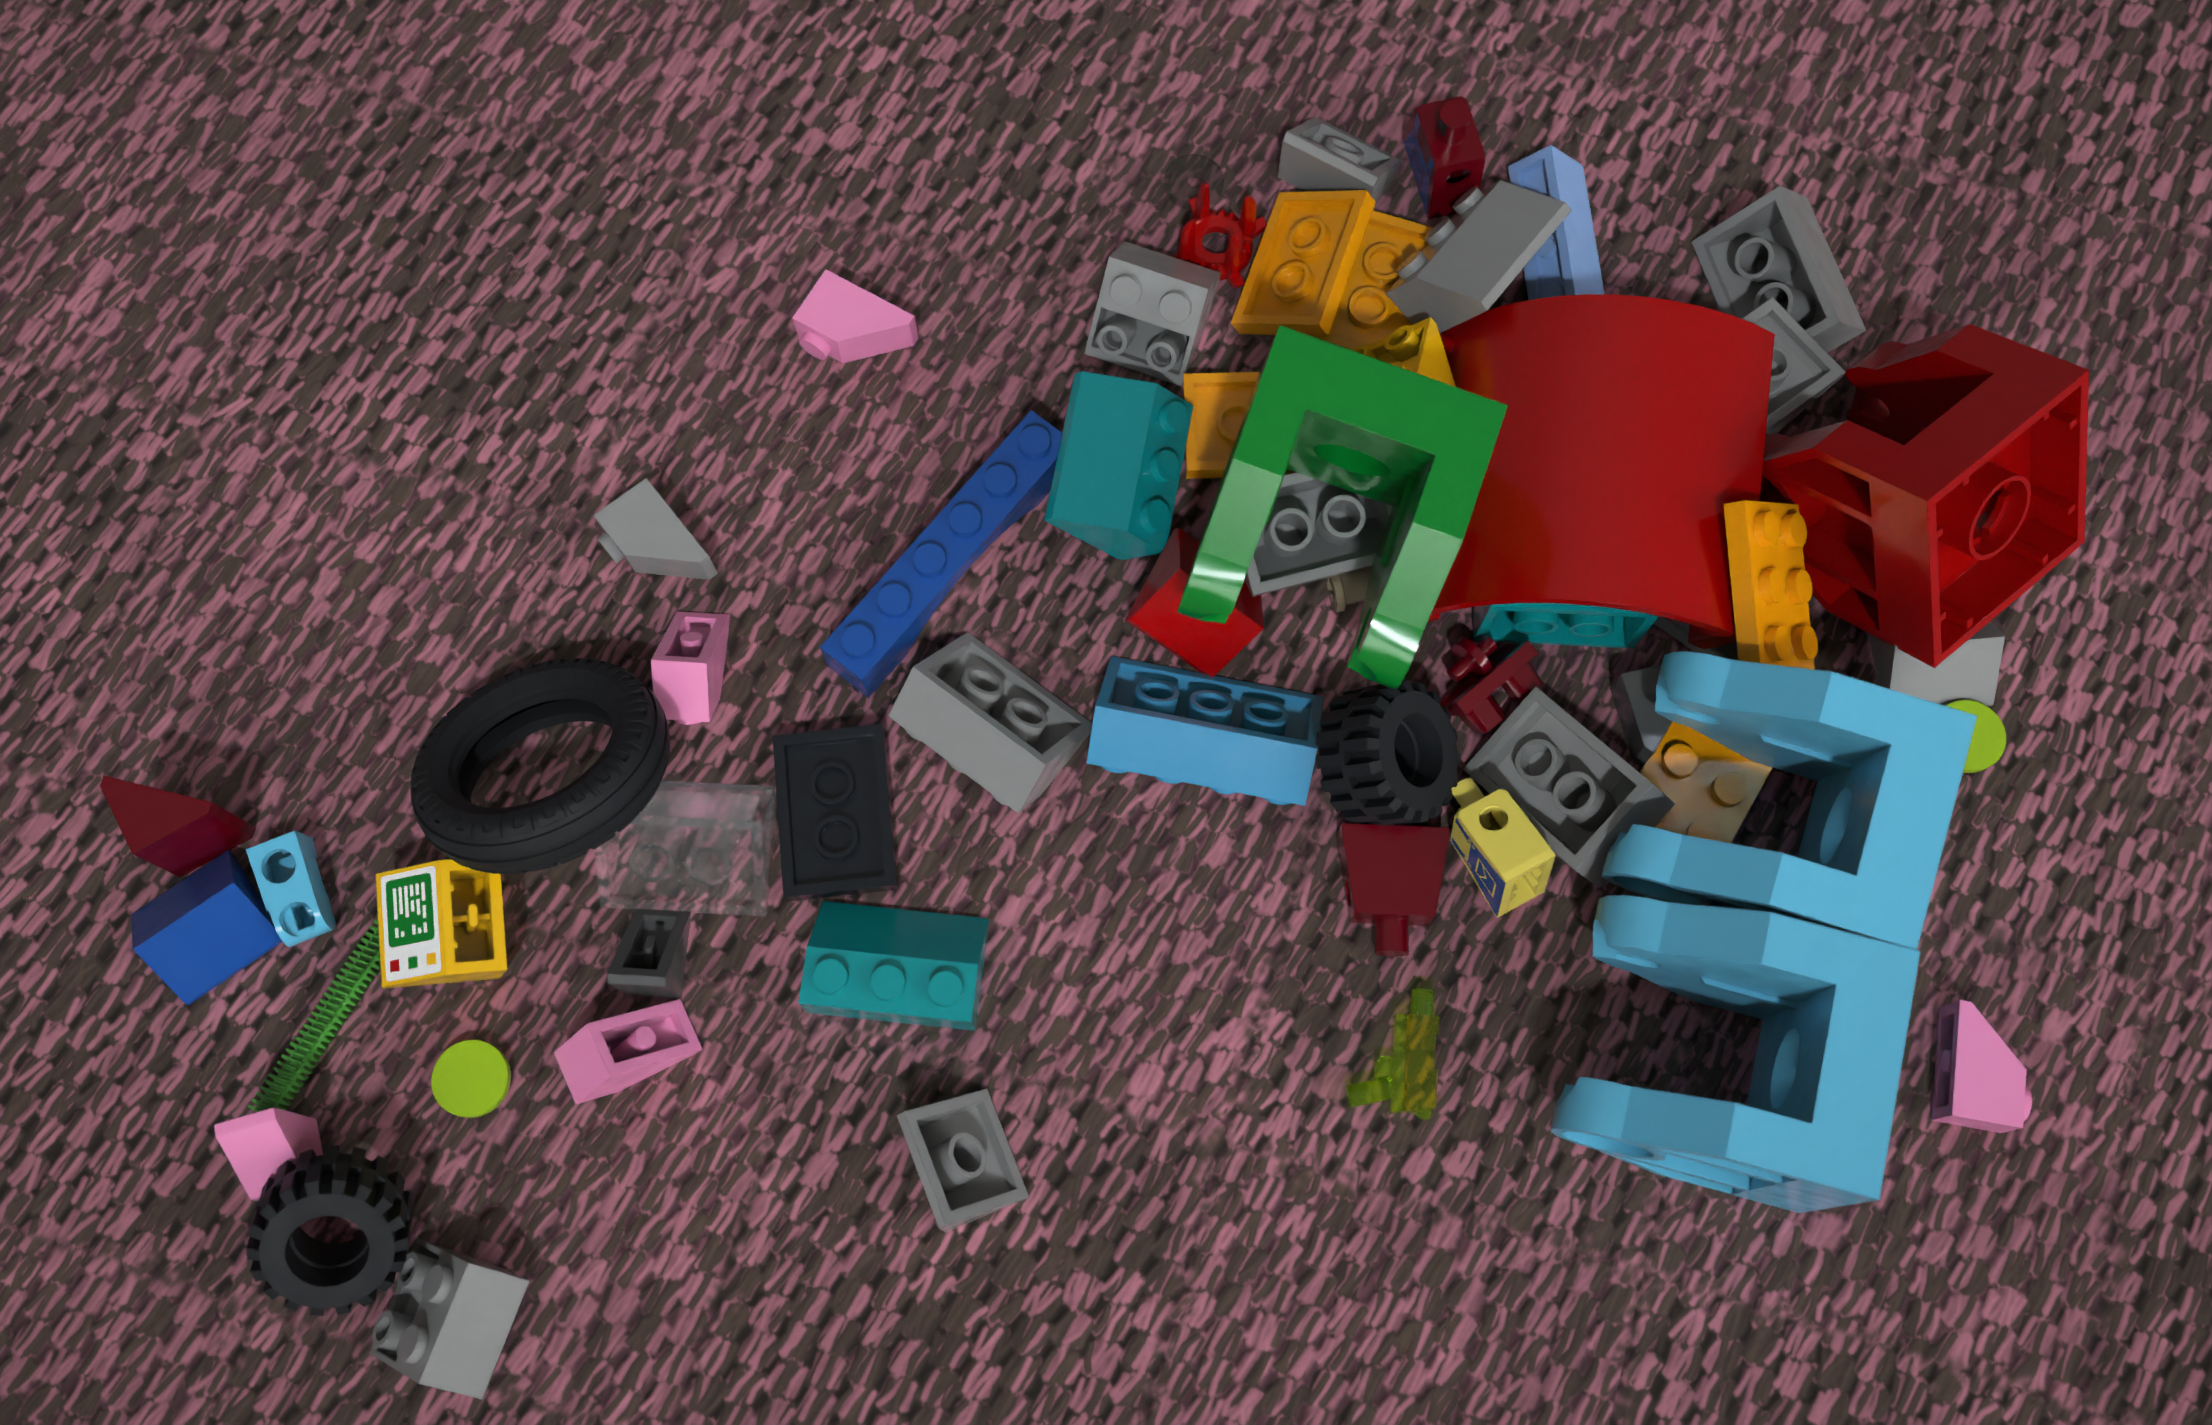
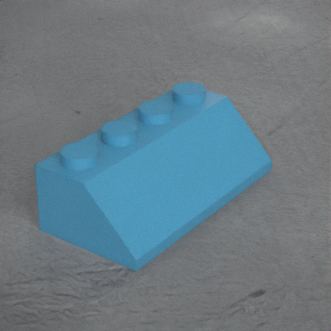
(1206, 731)

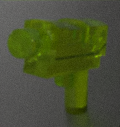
(1410, 1073)

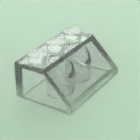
(693, 851)

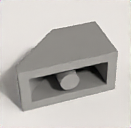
(651, 536)

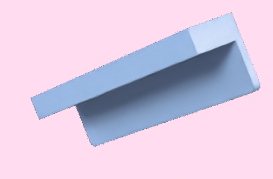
(1569, 257)

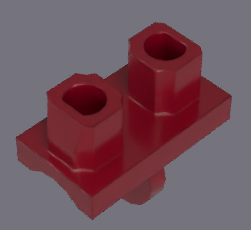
(1506, 668)

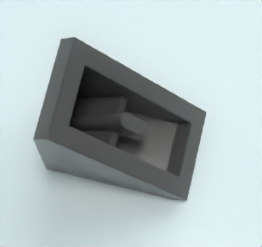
(1635, 703)
(652, 954)

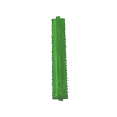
(323, 1026)

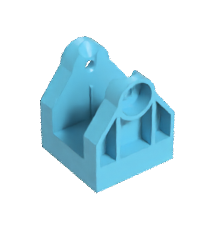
(1877, 812)
(1821, 1067)

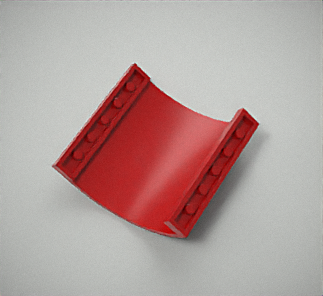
(1612, 455)

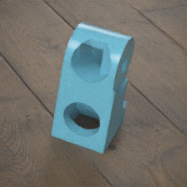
(292, 887)

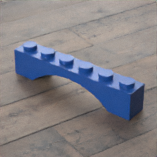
(903, 600)

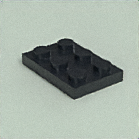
(834, 812)

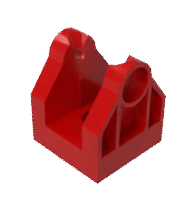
(1939, 486)

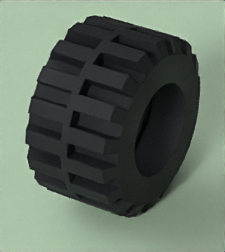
(1388, 754)
(322, 1272)

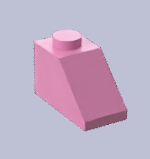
(850, 322)
(691, 666)
(626, 1049)
(1977, 1074)
(264, 1142)

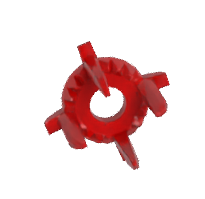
(1238, 230)

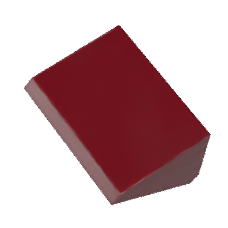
(171, 827)

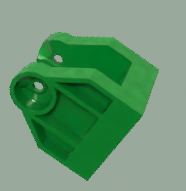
(1369, 434)

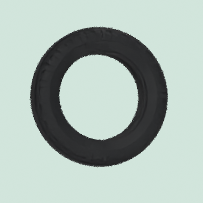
(567, 821)

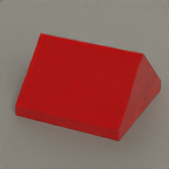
(1196, 642)

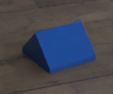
(204, 929)

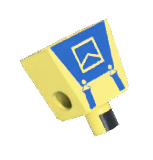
(1499, 846)

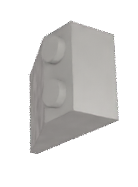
(1799, 365)
(1567, 783)

